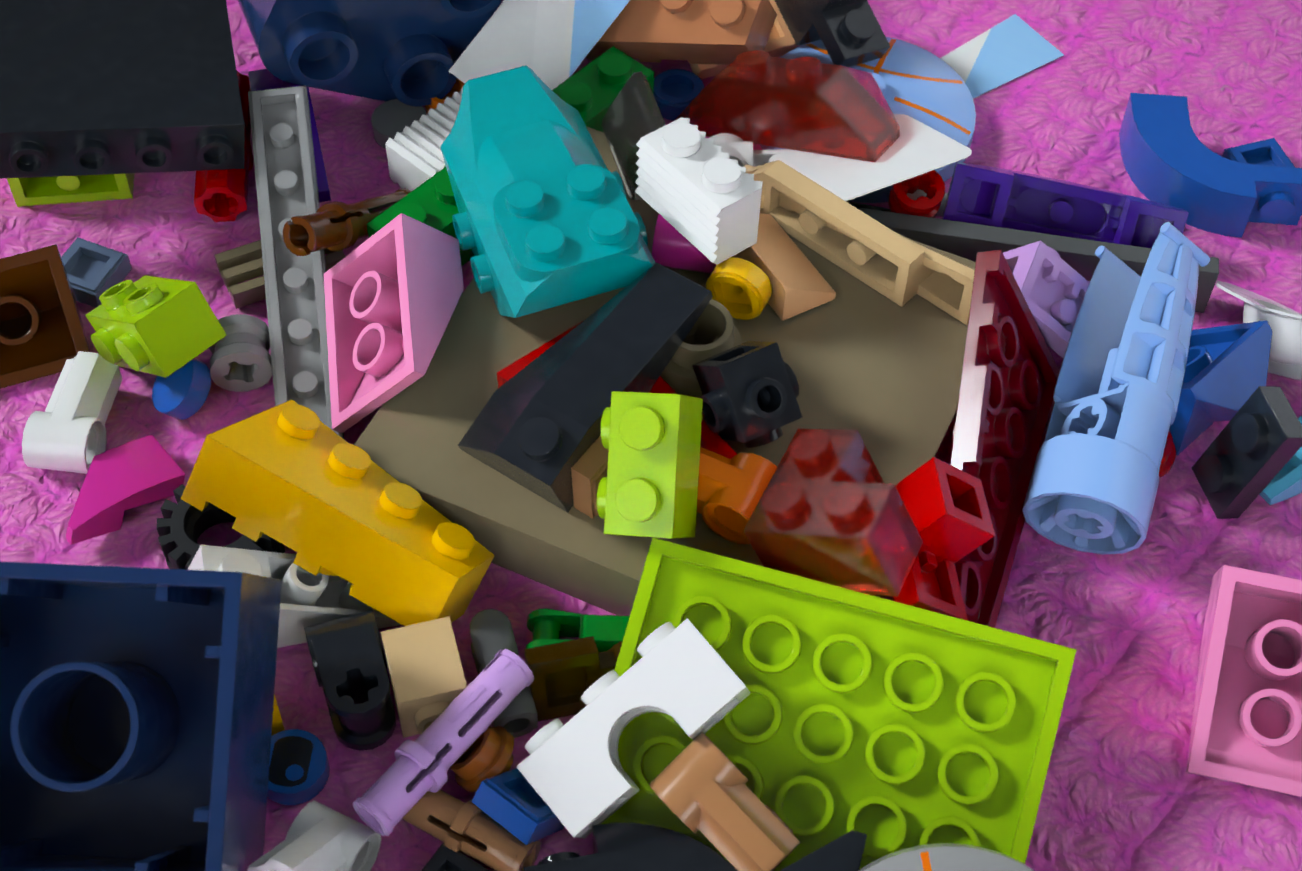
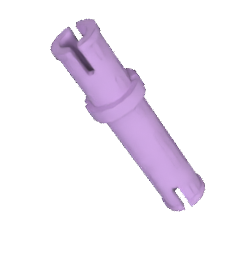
(424, 762)

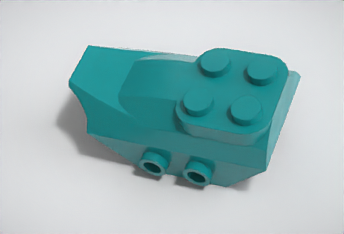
(537, 198)

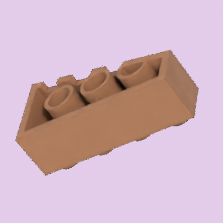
(689, 30)

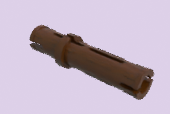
(335, 224)

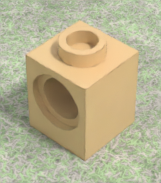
(423, 671)

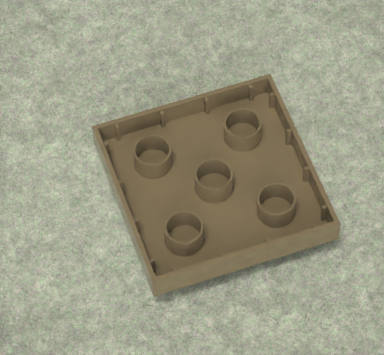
(856, 368)

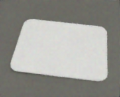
(911, 155)

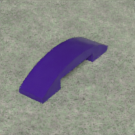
(1054, 207)

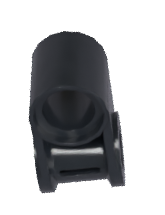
(354, 679)

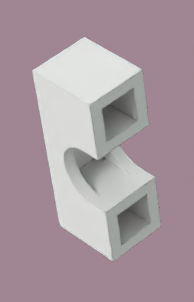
(578, 762)

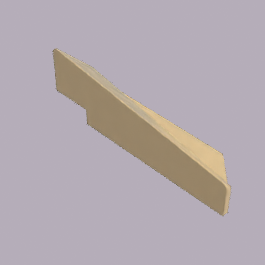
(861, 244)

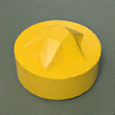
(740, 287)

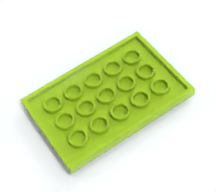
(853, 709)

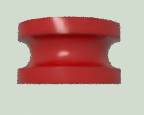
(923, 206)

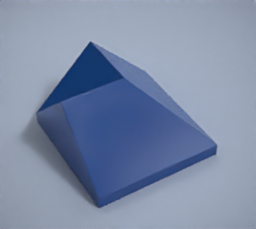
(1220, 376)

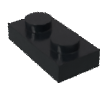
(1249, 452)

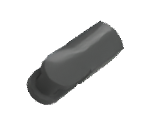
(490, 633)

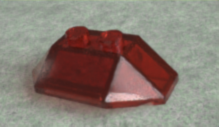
(797, 107)

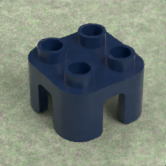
(367, 45)

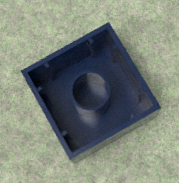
(134, 717)

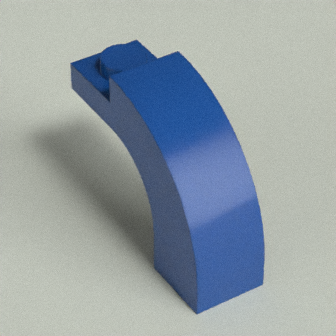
(1181, 172)

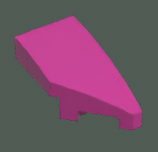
(120, 481)

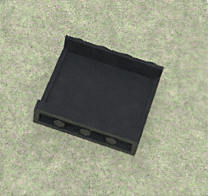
(117, 88)

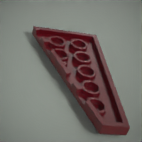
(1000, 423)

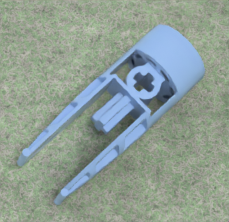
(1116, 400)

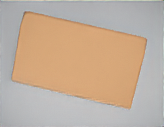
(793, 278)

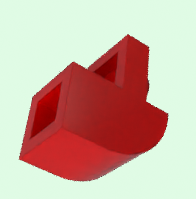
(952, 522)

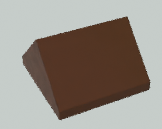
(37, 317)

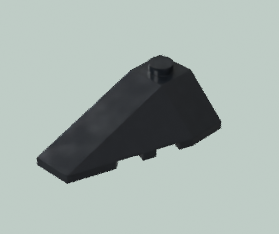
(555, 405)

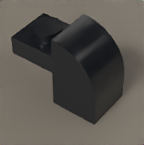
(844, 26)

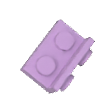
(1050, 289)

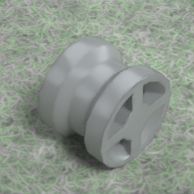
(242, 357)

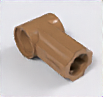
(713, 798)

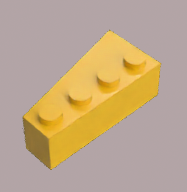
(339, 513)

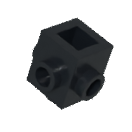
(748, 393)

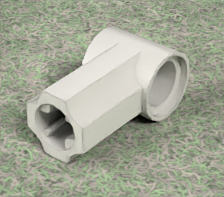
(75, 417)
(322, 842)

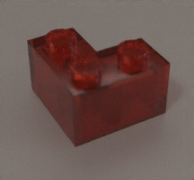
(834, 517)

